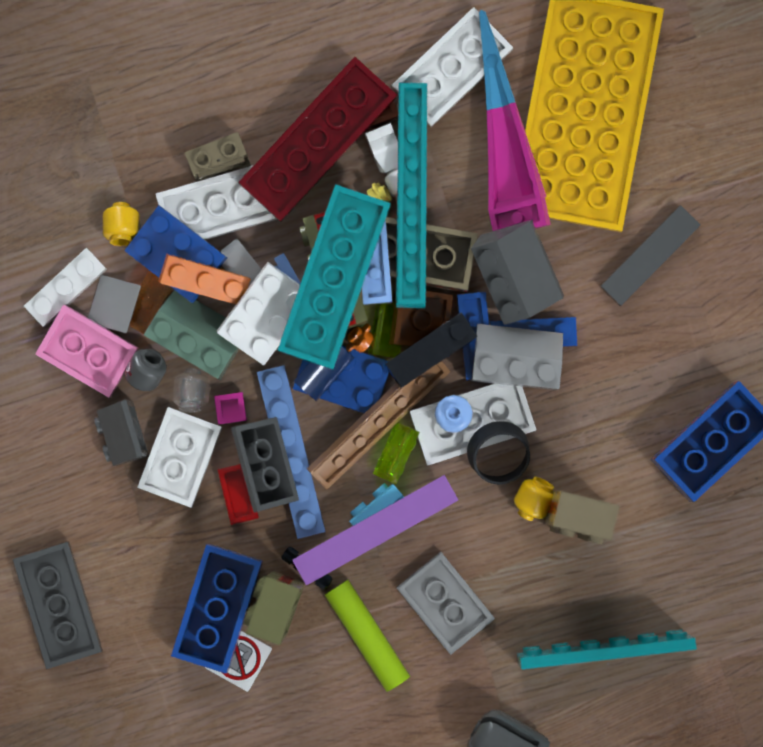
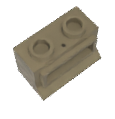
(218, 157)

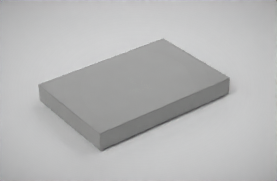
(445, 603)

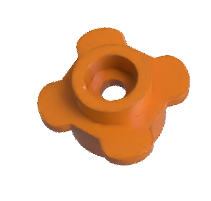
(359, 338)

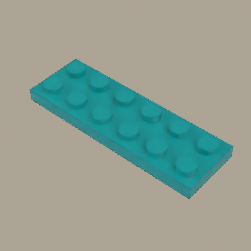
(334, 277)
(617, 648)

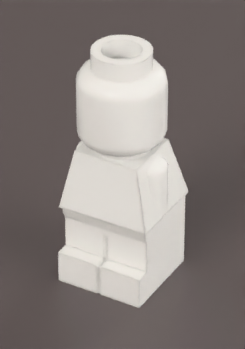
(385, 153)

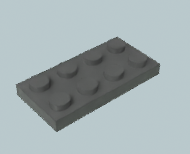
(57, 605)

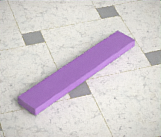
(375, 530)

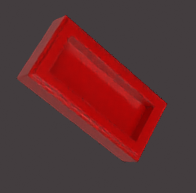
(236, 495)

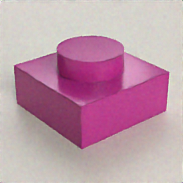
(230, 408)

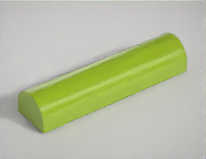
(367, 635)

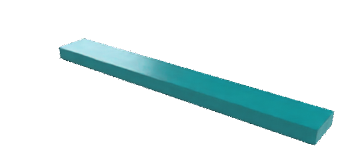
(411, 196)

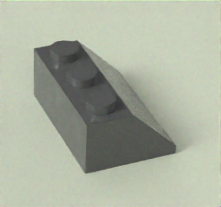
(517, 271)
(265, 464)

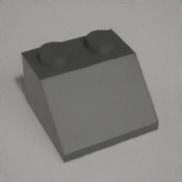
(121, 433)

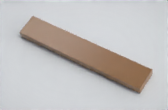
(373, 426)

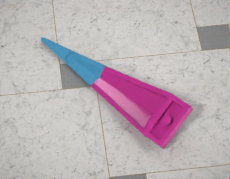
(513, 177)

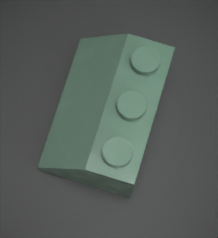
(192, 334)

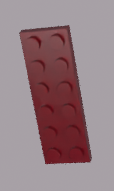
(317, 139)

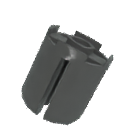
(502, 730)

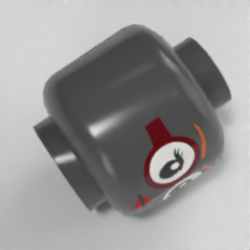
(145, 369)

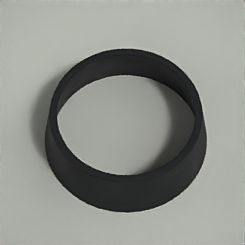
(488, 431)

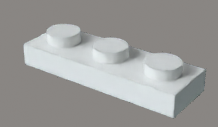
(65, 287)

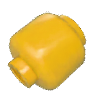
(120, 224)
(534, 498)

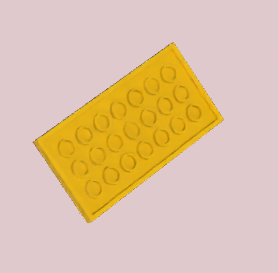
(591, 106)

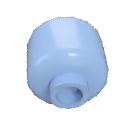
(453, 413)

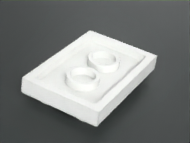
(261, 314)
(179, 457)

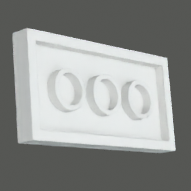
(452, 65)
(215, 205)
(488, 405)

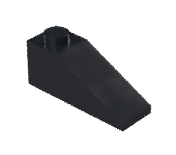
(431, 350)

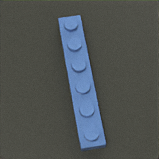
(280, 404)

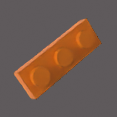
(203, 279)

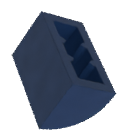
(317, 379)

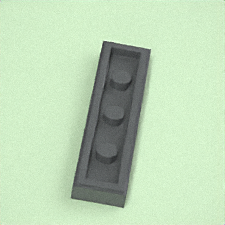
(650, 255)

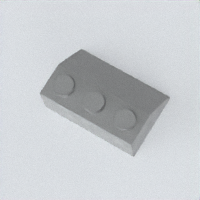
(518, 357)

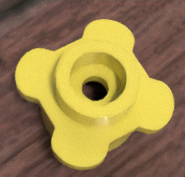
(379, 192)

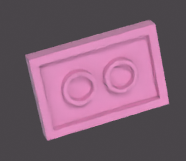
(86, 351)

